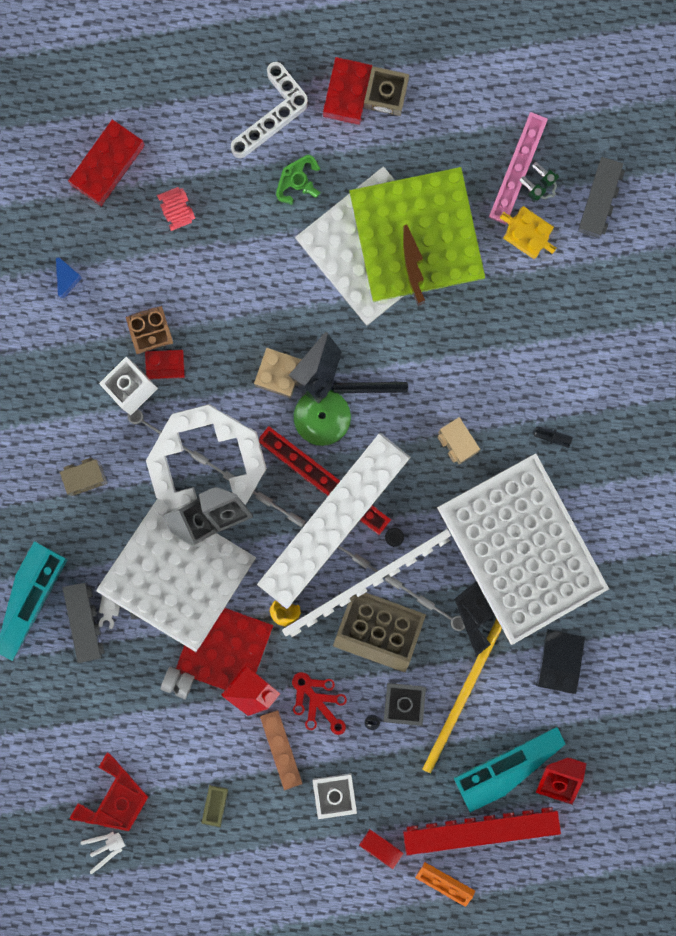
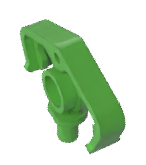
(294, 177)

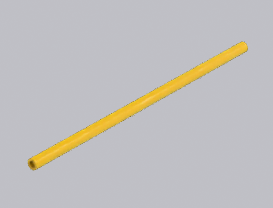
(461, 699)

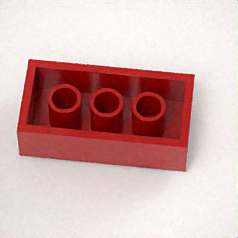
(106, 162)

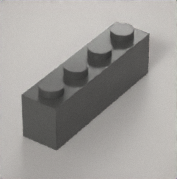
(600, 197)
(82, 622)

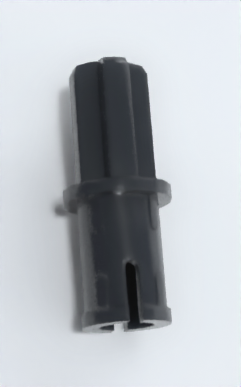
(553, 436)

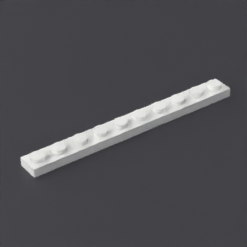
(374, 579)

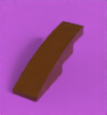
(413, 257)

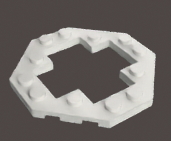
(225, 428)

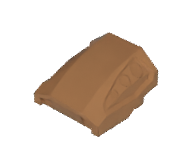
(149, 329)

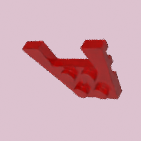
(121, 802)

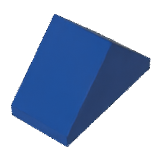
(66, 278)

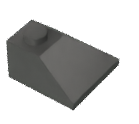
(223, 508)
(190, 523)

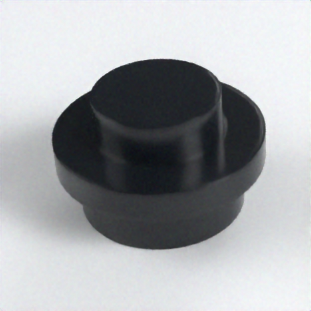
(394, 537)

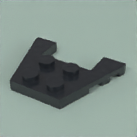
(474, 613)

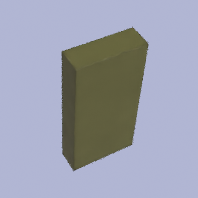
(214, 806)

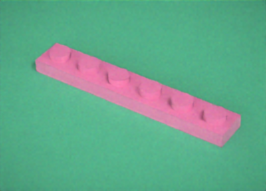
(518, 166)

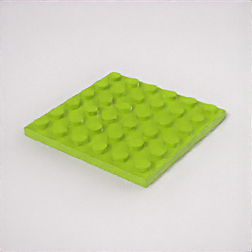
(439, 221)

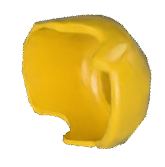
(284, 616)

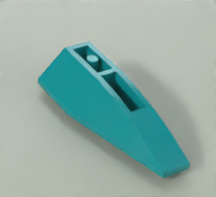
(29, 592)
(504, 772)

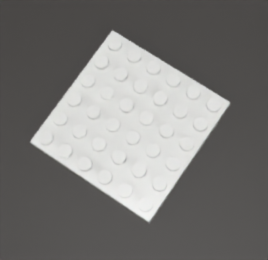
(337, 251)
(174, 583)

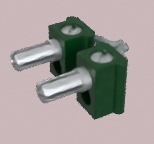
(536, 192)

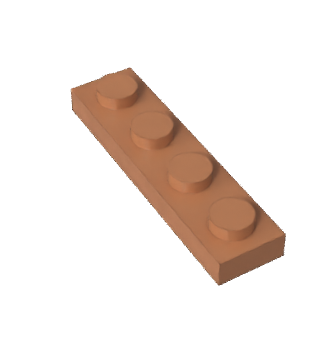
(281, 750)

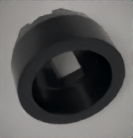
(372, 718)

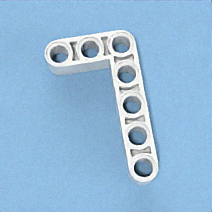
(273, 116)

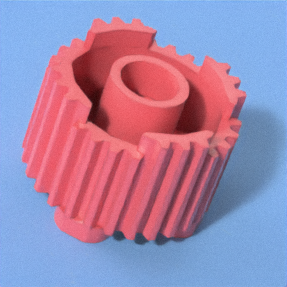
(175, 208)

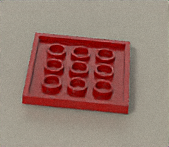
(226, 650)

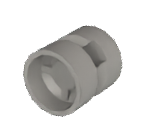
(177, 682)

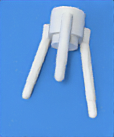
(114, 843)

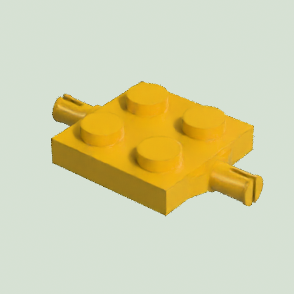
(528, 232)

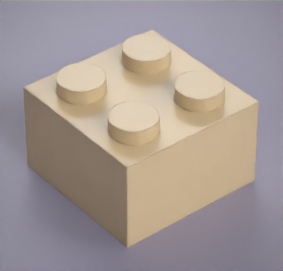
(275, 372)
(458, 441)

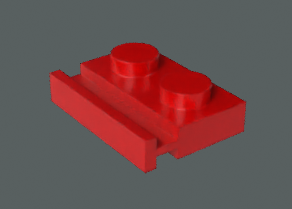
(164, 364)

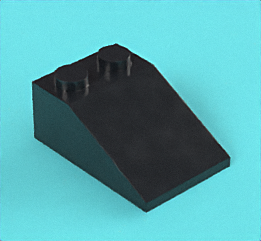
(317, 369)
(561, 661)

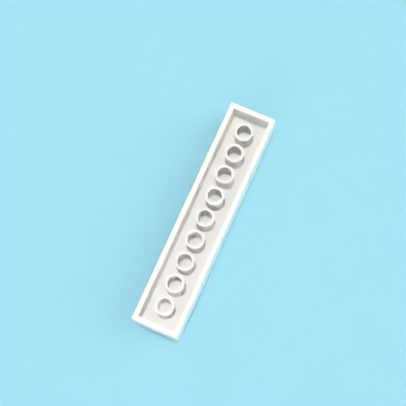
(333, 520)

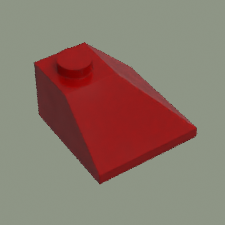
(250, 692)
(562, 780)

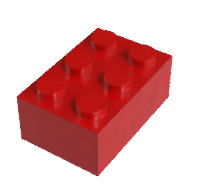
(347, 91)

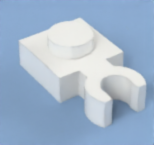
(109, 610)

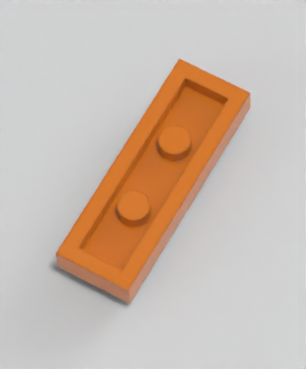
(445, 884)

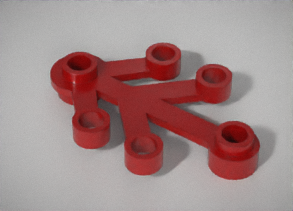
(317, 700)

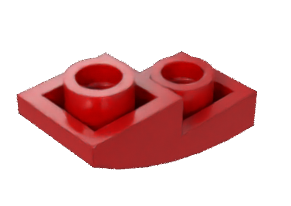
(381, 849)

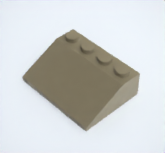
(379, 631)

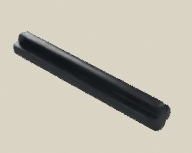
(370, 387)

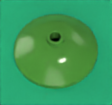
(326, 430)

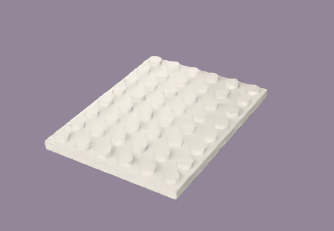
(523, 548)

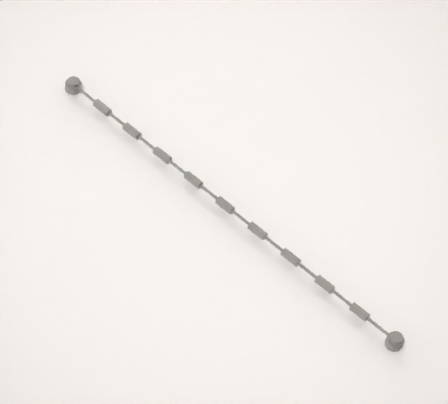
(456, 622)

